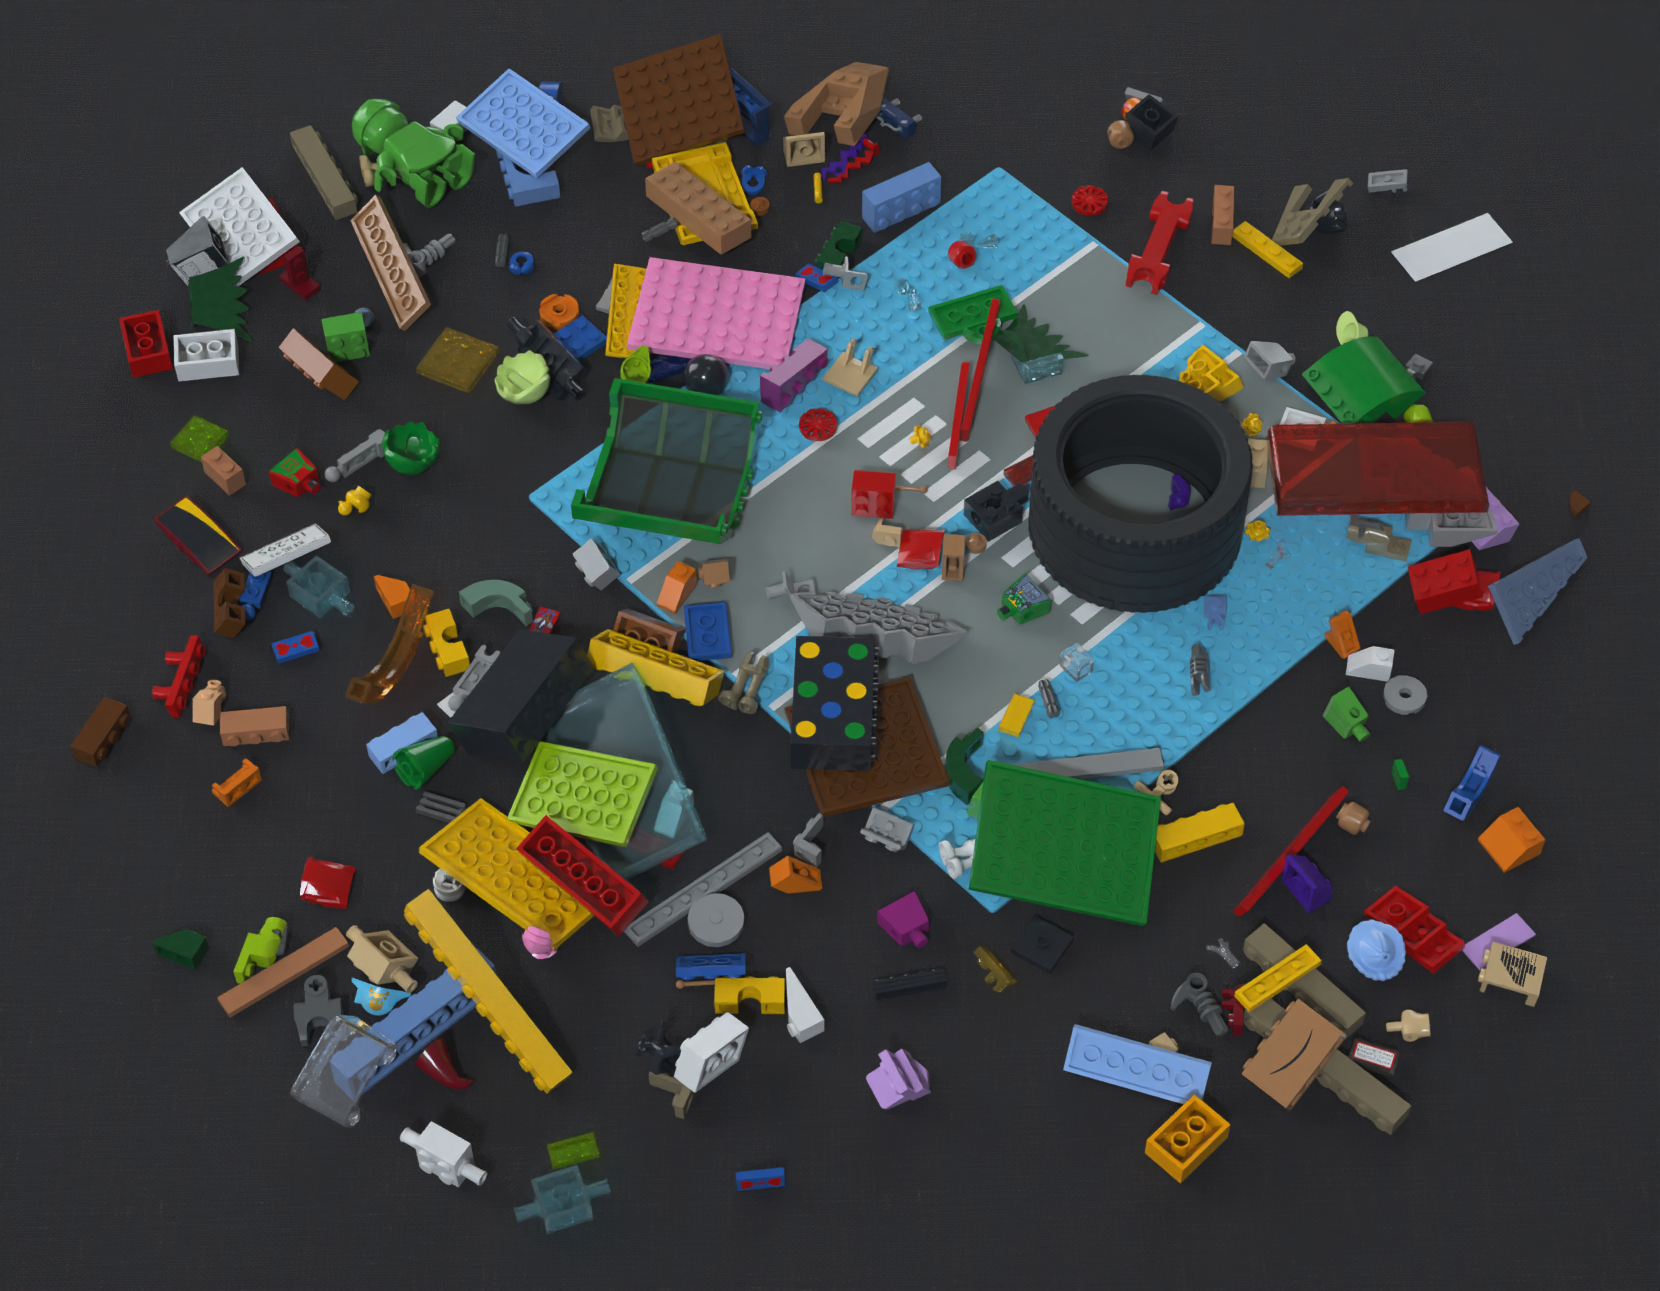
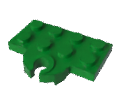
(970, 313)

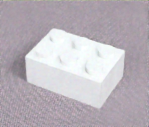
(206, 355)
(710, 1052)

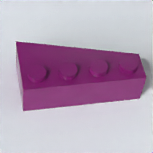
(792, 375)

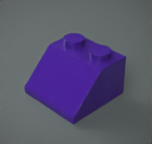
(1306, 882)

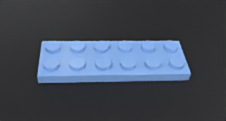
(1136, 1065)

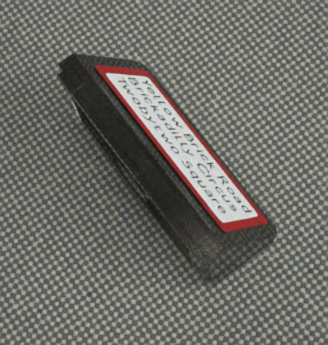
(1374, 1057)

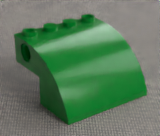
(1363, 381)

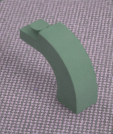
(496, 593)

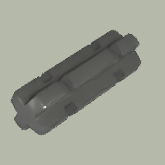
(659, 229)
(501, 251)
(1048, 698)

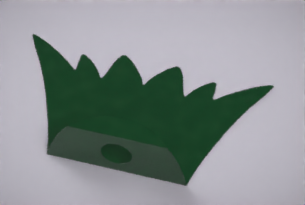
(214, 301)
(1030, 342)

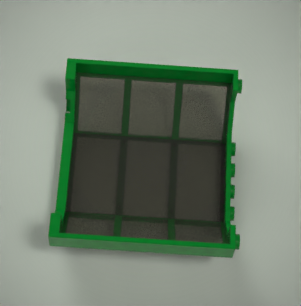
(672, 463)

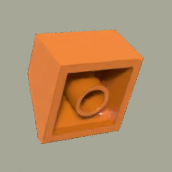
(1512, 840)

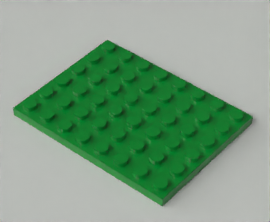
(1065, 843)

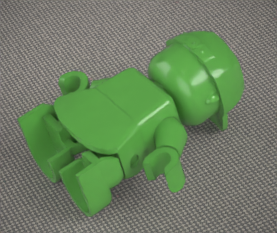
(412, 151)

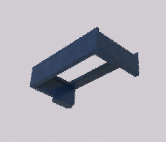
(755, 124)

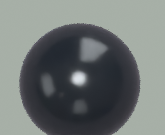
(706, 374)

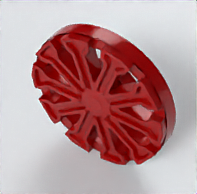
(1089, 201)
(818, 424)

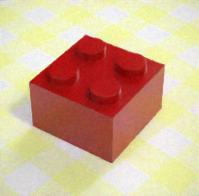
(873, 494)

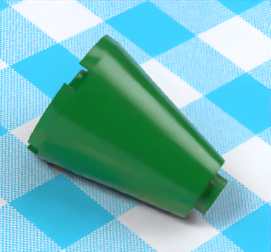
(422, 760)

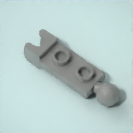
(357, 457)
(471, 677)

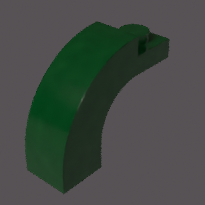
(961, 780)

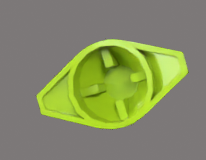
(637, 366)

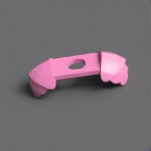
(538, 943)

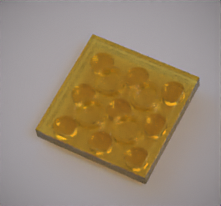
(457, 360)

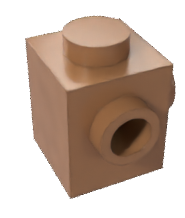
(714, 572)

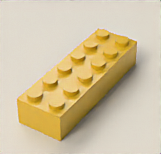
(657, 667)

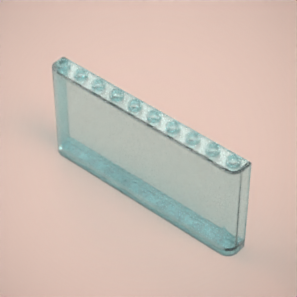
(620, 721)

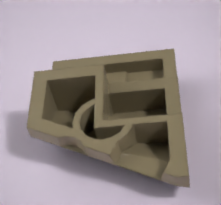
(608, 124)

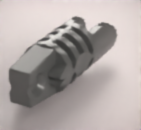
(1199, 670)

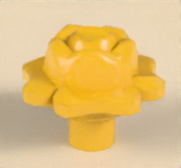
(1252, 425)
(920, 436)
(1257, 531)

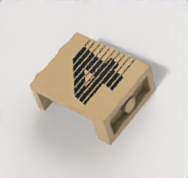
(1513, 970)

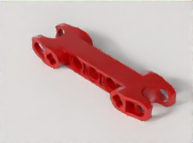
(1151, 264)

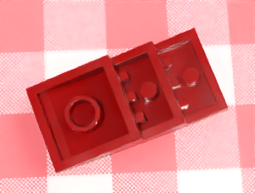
(1423, 934)

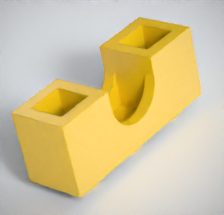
(451, 656)
(767, 991)

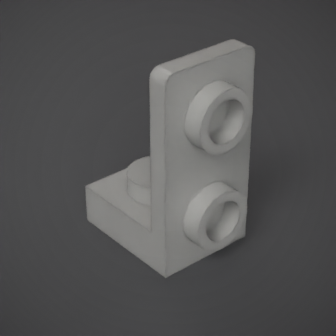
(802, 843)

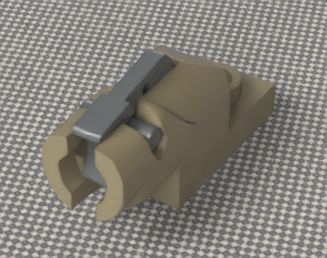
(1378, 539)

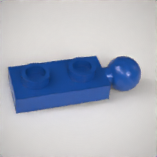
(254, 593)

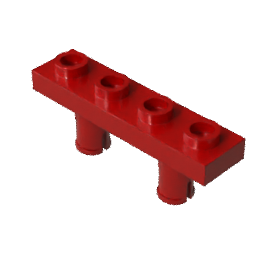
(183, 682)

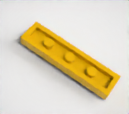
(1267, 249)
(1277, 978)

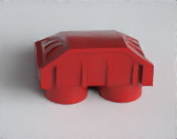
(920, 549)
(1486, 602)
(326, 883)

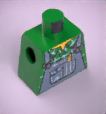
(1024, 601)

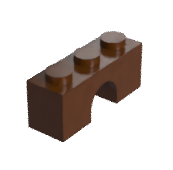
(228, 616)

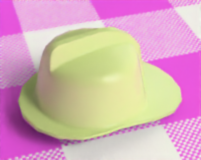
(1349, 328)

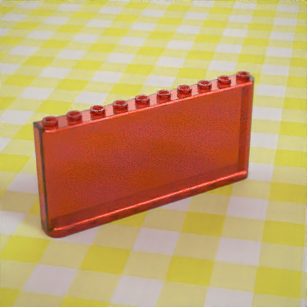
(1376, 468)

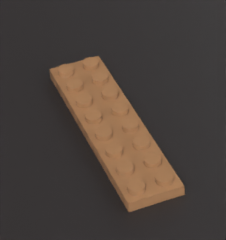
(390, 263)

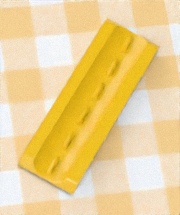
(625, 293)

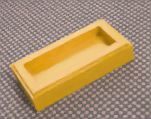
(1016, 715)

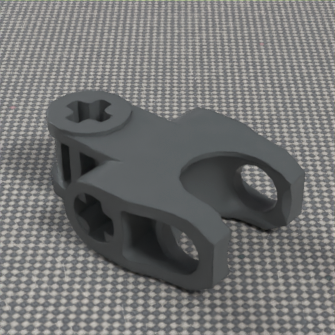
(317, 1008)

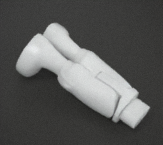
(950, 857)

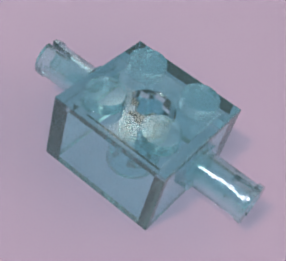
(318, 587)
(562, 1199)

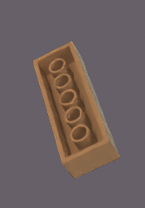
(698, 208)

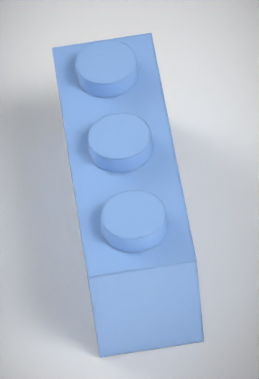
(411, 732)

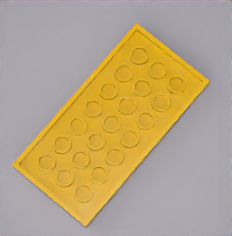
(483, 856)

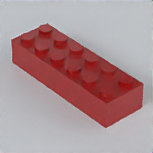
(582, 875)

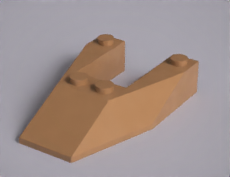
(849, 92)

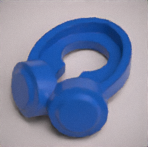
(748, 172)
(528, 265)

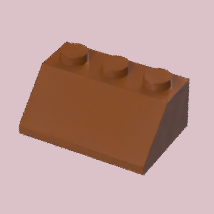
(649, 630)

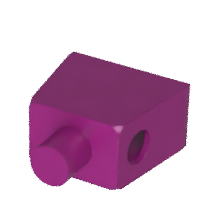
(905, 921)

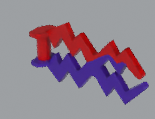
(845, 165)

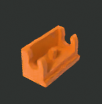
(237, 784)

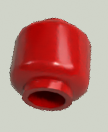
(962, 254)

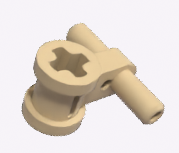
(1161, 789)

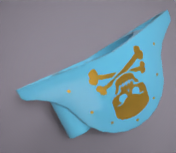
(377, 999)

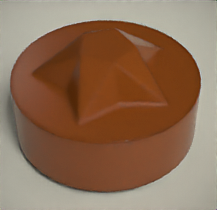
(760, 206)

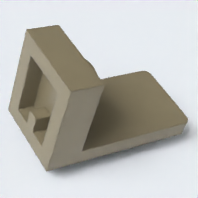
(683, 1096)

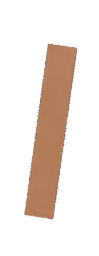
(282, 972)

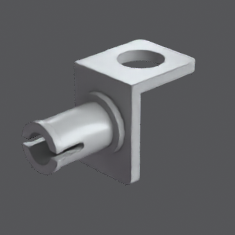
(845, 275)
(788, 587)

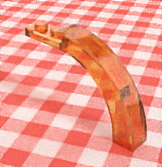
(397, 658)

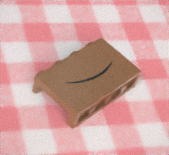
(1293, 1054)

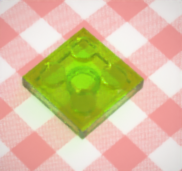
(198, 438)

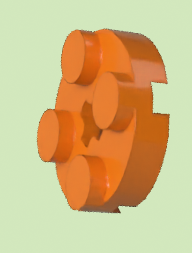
(558, 320)

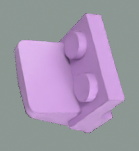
(898, 1079)

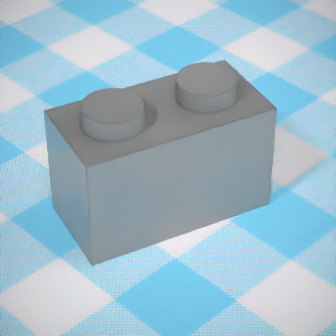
(596, 564)

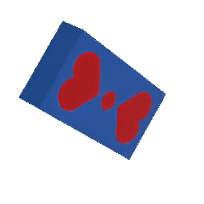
(815, 278)
(295, 647)
(760, 1179)

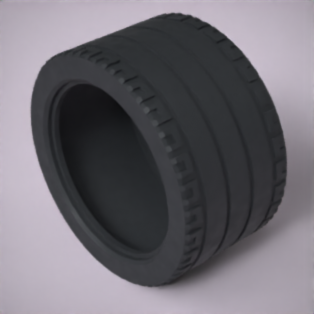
(1153, 425)

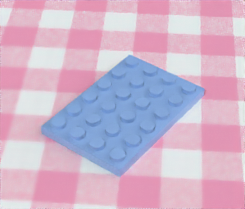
(523, 123)

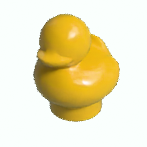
(358, 498)

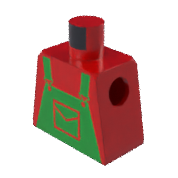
(295, 475)

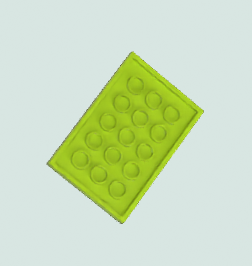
(583, 793)

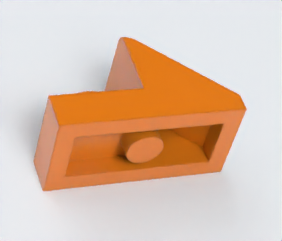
(1343, 634)

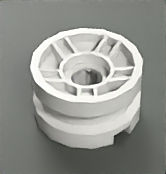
(445, 890)

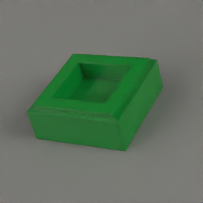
(1400, 774)

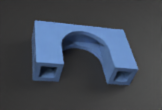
(526, 188)

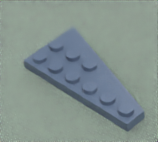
(1531, 589)

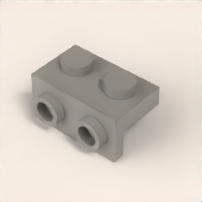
(887, 829)

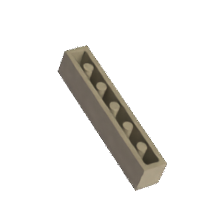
(324, 172)
(1313, 989)

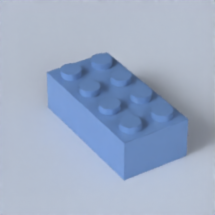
(901, 197)

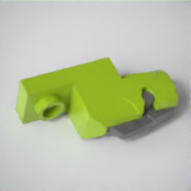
(262, 948)

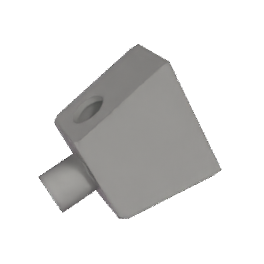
(1269, 359)

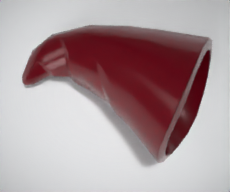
(437, 1064)

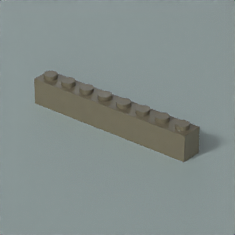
(1342, 1076)

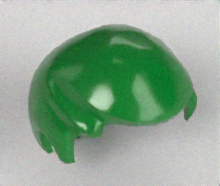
(410, 448)

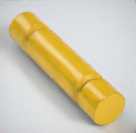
(818, 188)

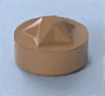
(975, 543)

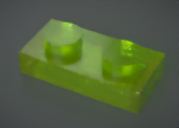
(573, 1150)

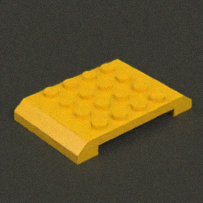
(714, 169)

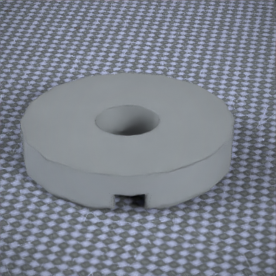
(1407, 685)

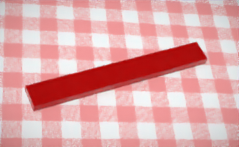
(980, 369)
(1292, 849)

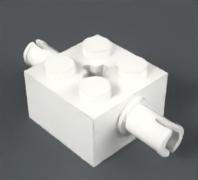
(444, 1155)

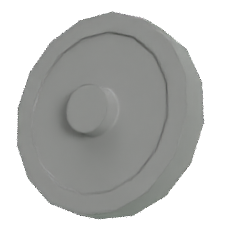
(716, 920)

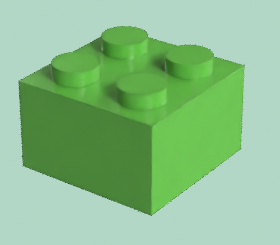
(345, 337)

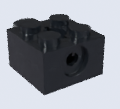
(1004, 509)

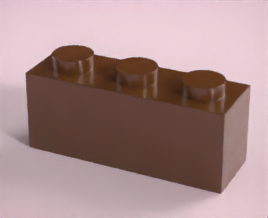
(100, 732)

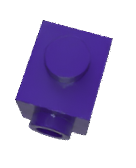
(1180, 492)

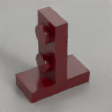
(297, 275)

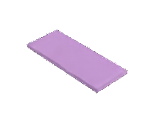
(1509, 932)

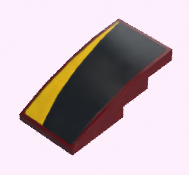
(197, 535)

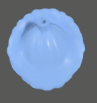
(1376, 950)

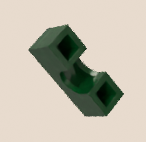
(843, 238)

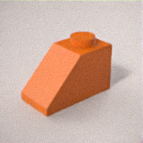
(677, 587)
(393, 593)
(795, 876)

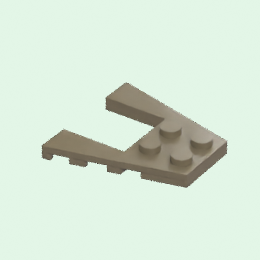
(1298, 225)

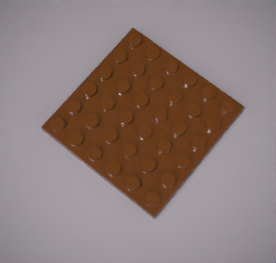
(678, 100)
(904, 758)

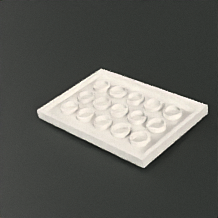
(244, 222)

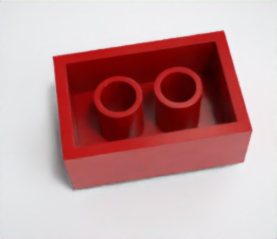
(145, 343)
(1445, 581)

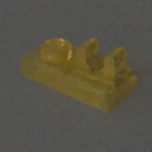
(988, 961)

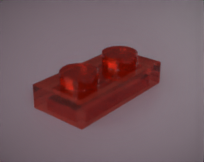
(1019, 472)

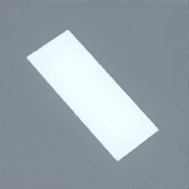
(1451, 247)

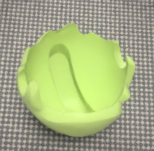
(523, 378)

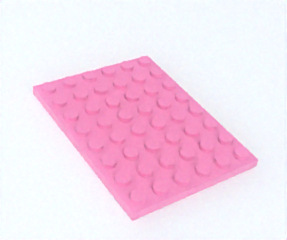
(716, 311)

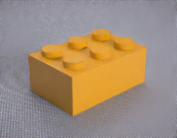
(1187, 1138)

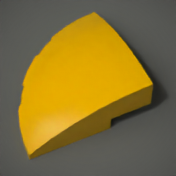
(1211, 375)

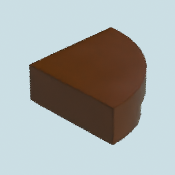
(1578, 503)

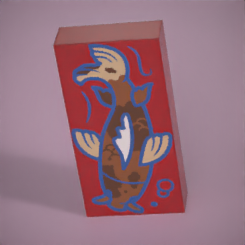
(545, 620)

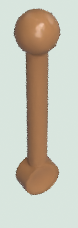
(923, 489)
(680, 983)

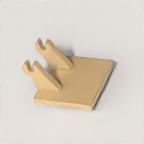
(849, 372)

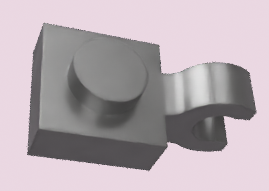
(1418, 366)

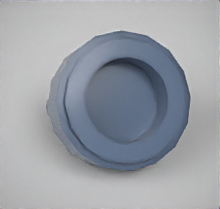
(368, 316)

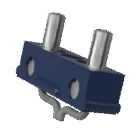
(896, 118)

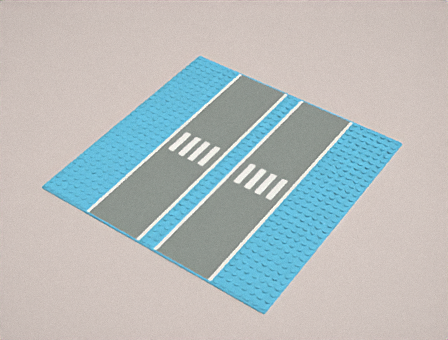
(804, 524)

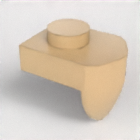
(886, 534)

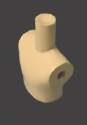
(1412, 1025)

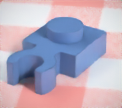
(1215, 610)

